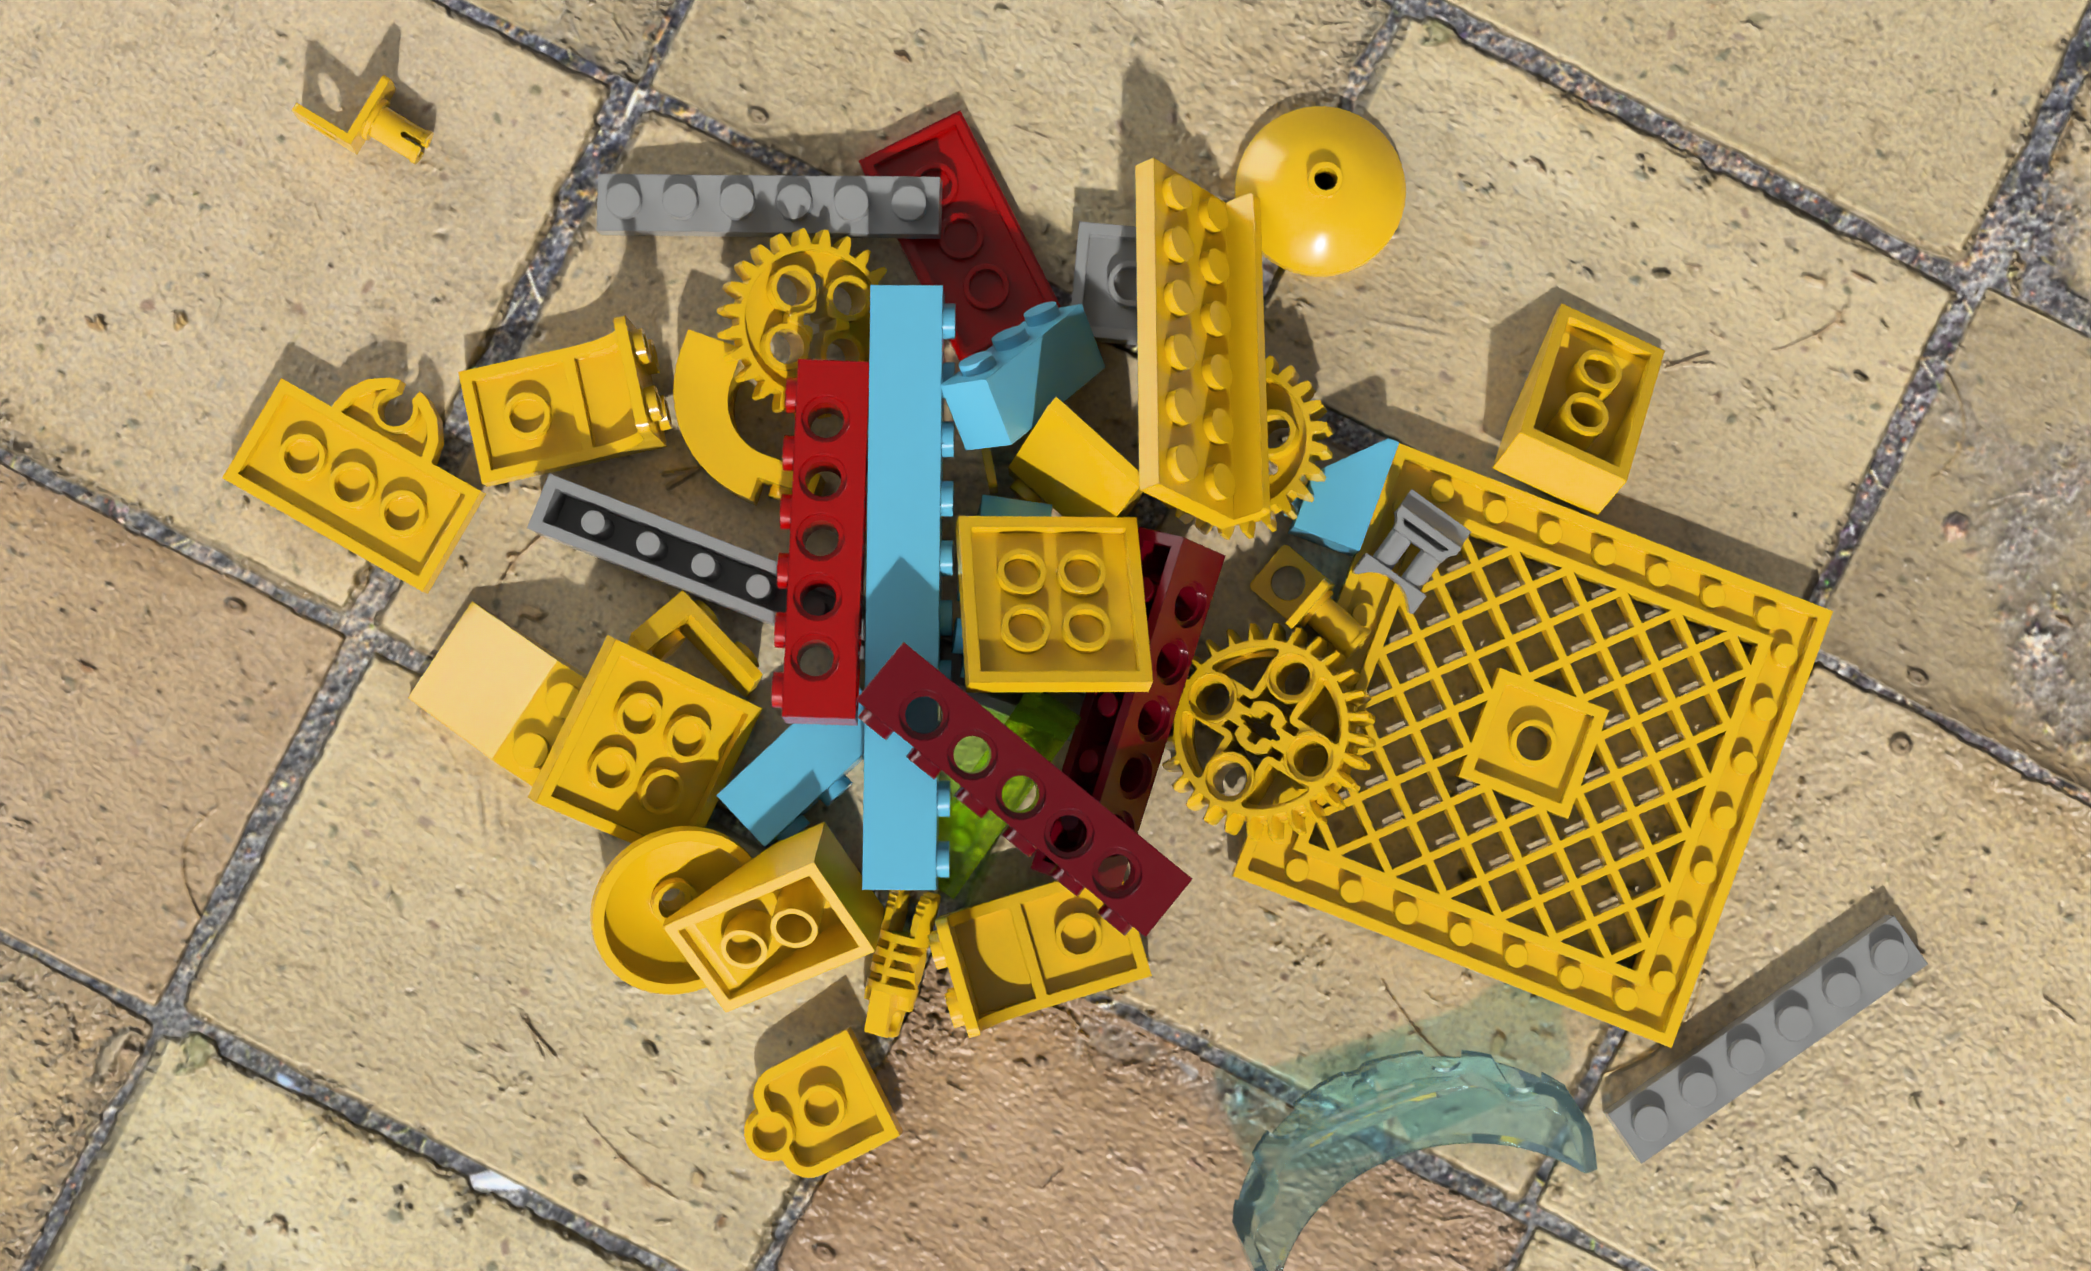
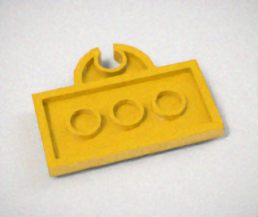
(359, 476)

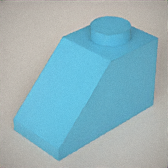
(1345, 500)

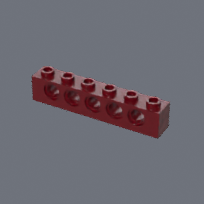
(1125, 733)
(1153, 878)

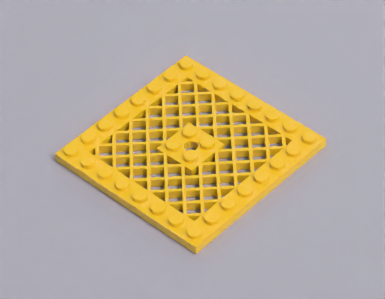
(1730, 788)

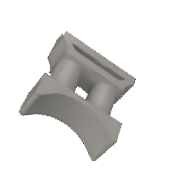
(1429, 530)

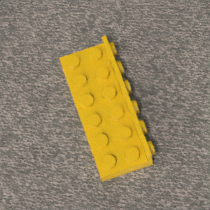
(1200, 349)

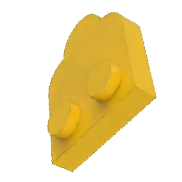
(820, 1108)

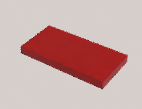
(981, 248)

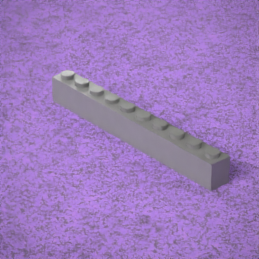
(704, 567)

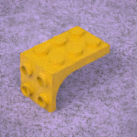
(566, 406)
(1030, 954)

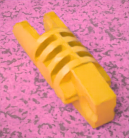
(898, 962)

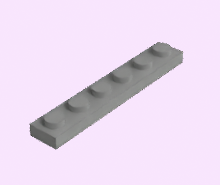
(769, 205)
(1765, 1038)

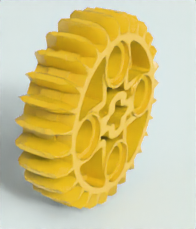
(1286, 658)

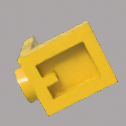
(663, 636)

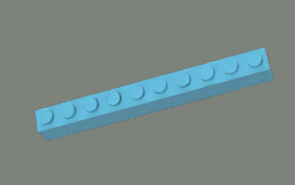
(906, 572)

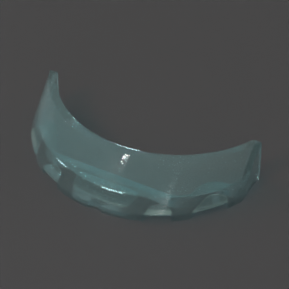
(1390, 1111)

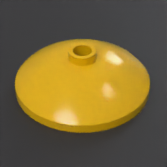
(1317, 228)
(630, 909)

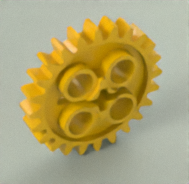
(761, 313)
(1286, 408)

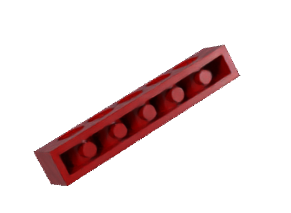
(818, 390)

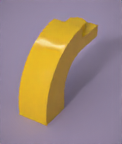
(706, 417)

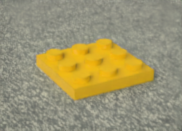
(1052, 604)
(643, 746)

